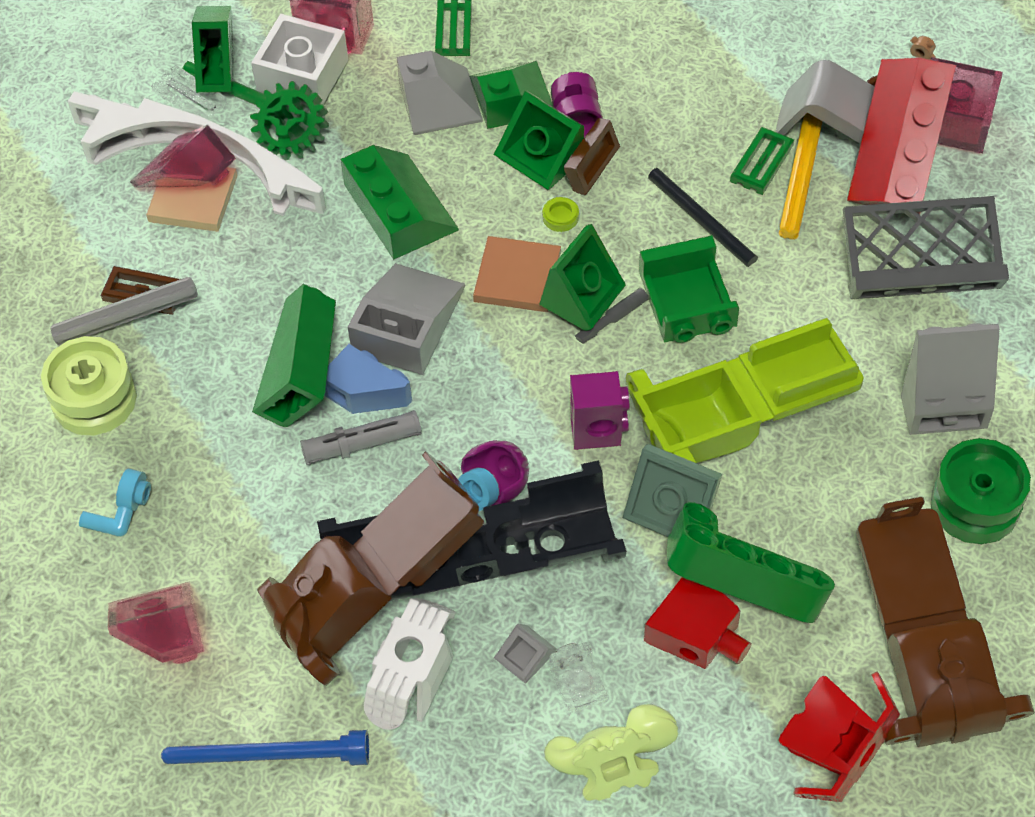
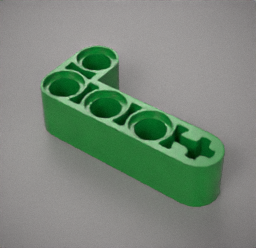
(743, 569)

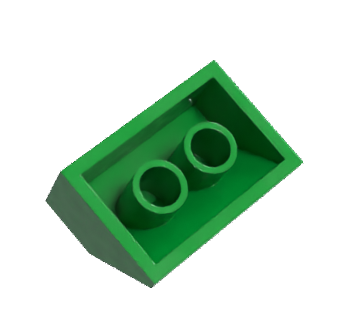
(395, 199)

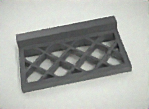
(931, 278)

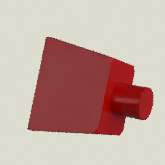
(697, 625)

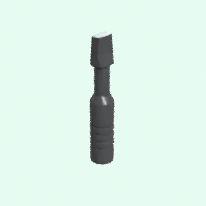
(615, 313)

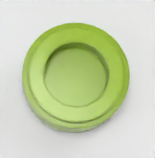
(560, 214)

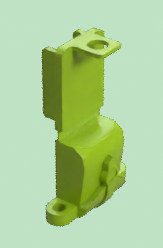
(726, 402)

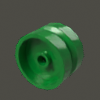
(980, 490)

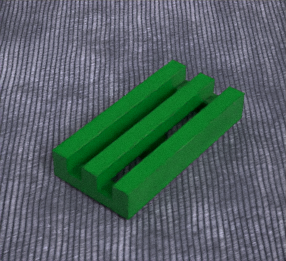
(454, 7)
(751, 181)

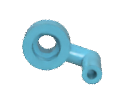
(481, 486)
(131, 492)

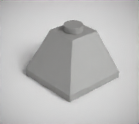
(436, 92)

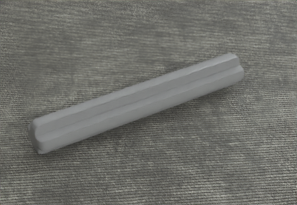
(124, 310)

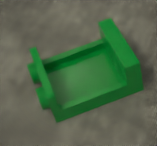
(687, 290)

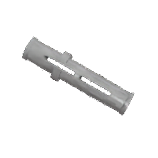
(372, 434)

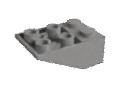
(404, 317)
(951, 379)

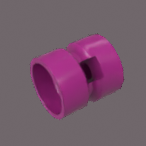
(577, 97)

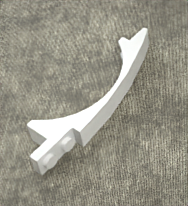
(124, 127)

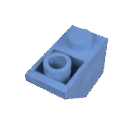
(364, 384)

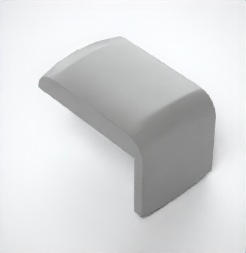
(829, 95)

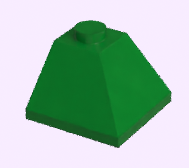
(503, 88)

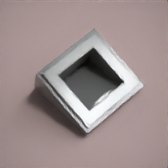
(524, 652)

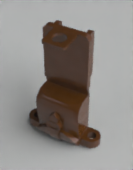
(346, 584)
(932, 643)

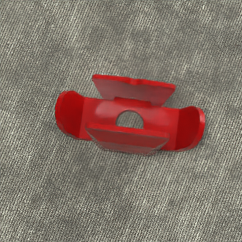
(837, 735)

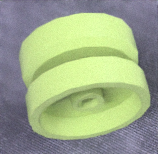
(89, 385)

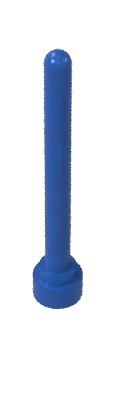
(348, 748)

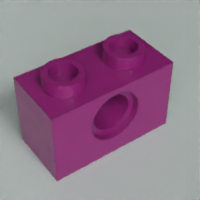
(598, 410)

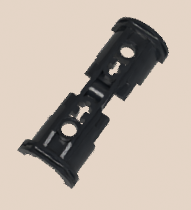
(558, 506)

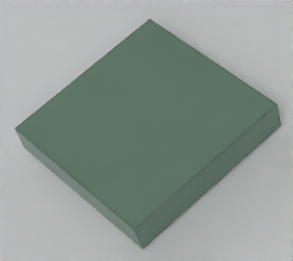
(663, 487)

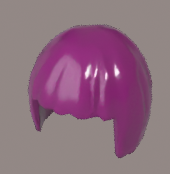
(504, 462)

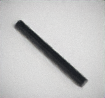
(702, 217)

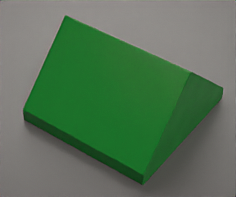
(539, 140)
(582, 281)

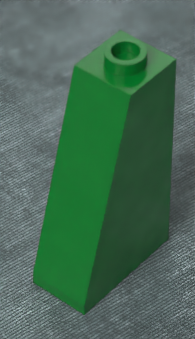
(298, 358)

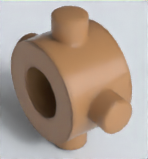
(922, 47)

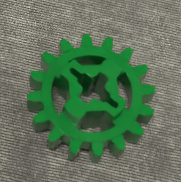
(280, 109)

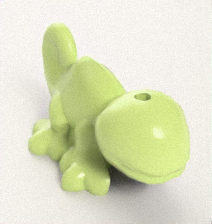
(609, 752)

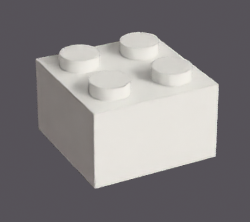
(301, 54)

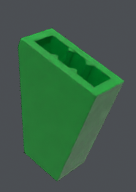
(213, 48)

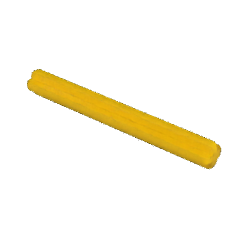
(800, 177)

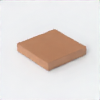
(514, 273)

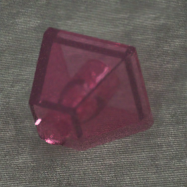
(188, 162)
(159, 623)

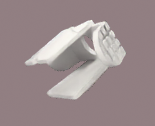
(395, 679)

